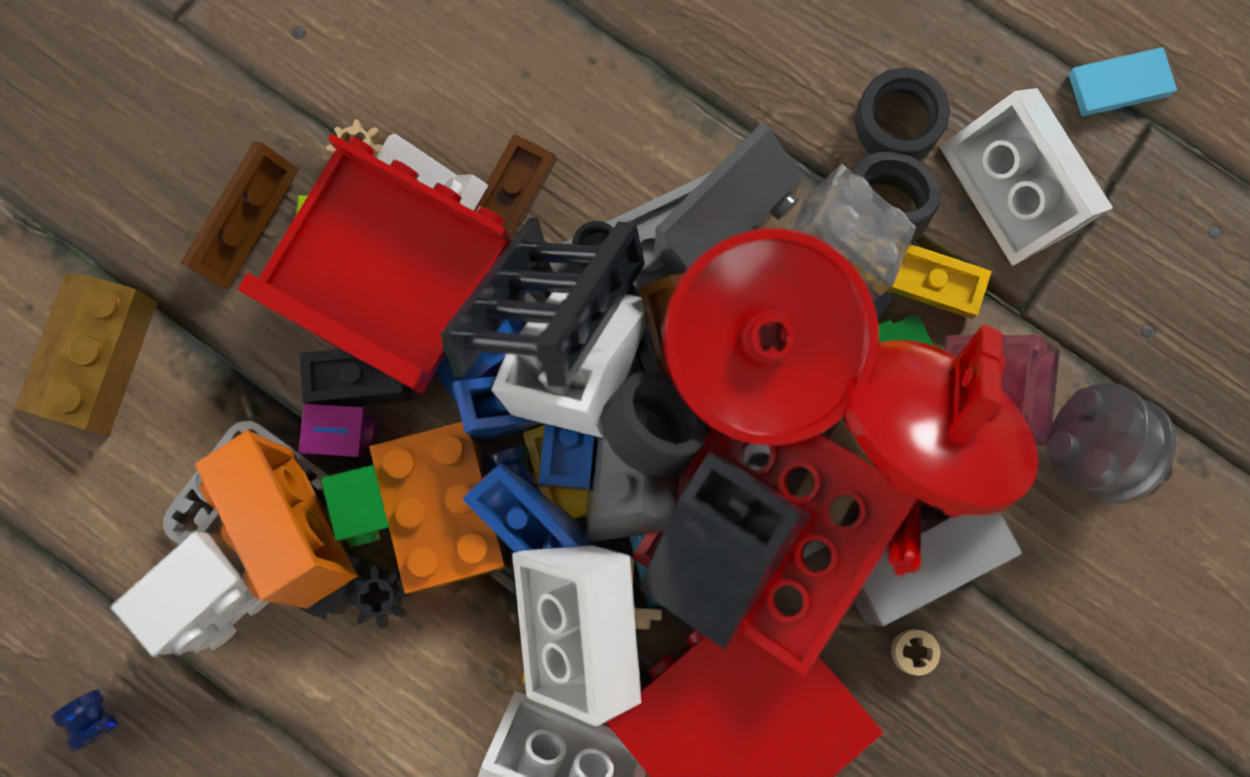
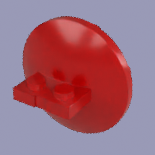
(945, 425)

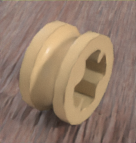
(906, 664)

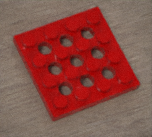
(854, 548)

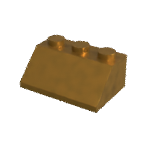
(87, 353)

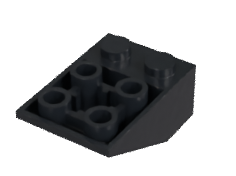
(721, 548)

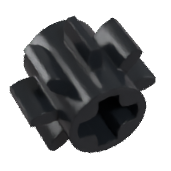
(370, 586)

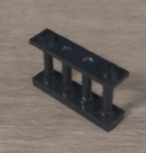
(571, 324)

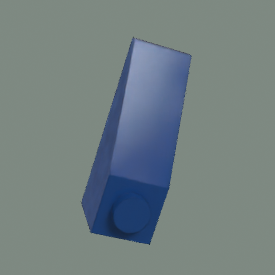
(523, 514)

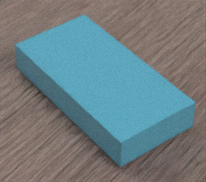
(1122, 81)

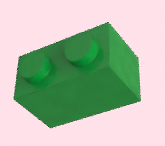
(355, 505)

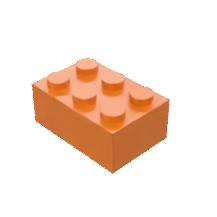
(274, 521)
(430, 525)

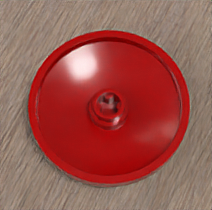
(770, 336)

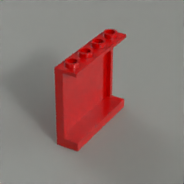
(379, 262)
(742, 716)

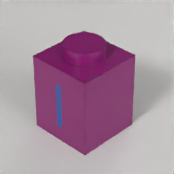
(337, 432)

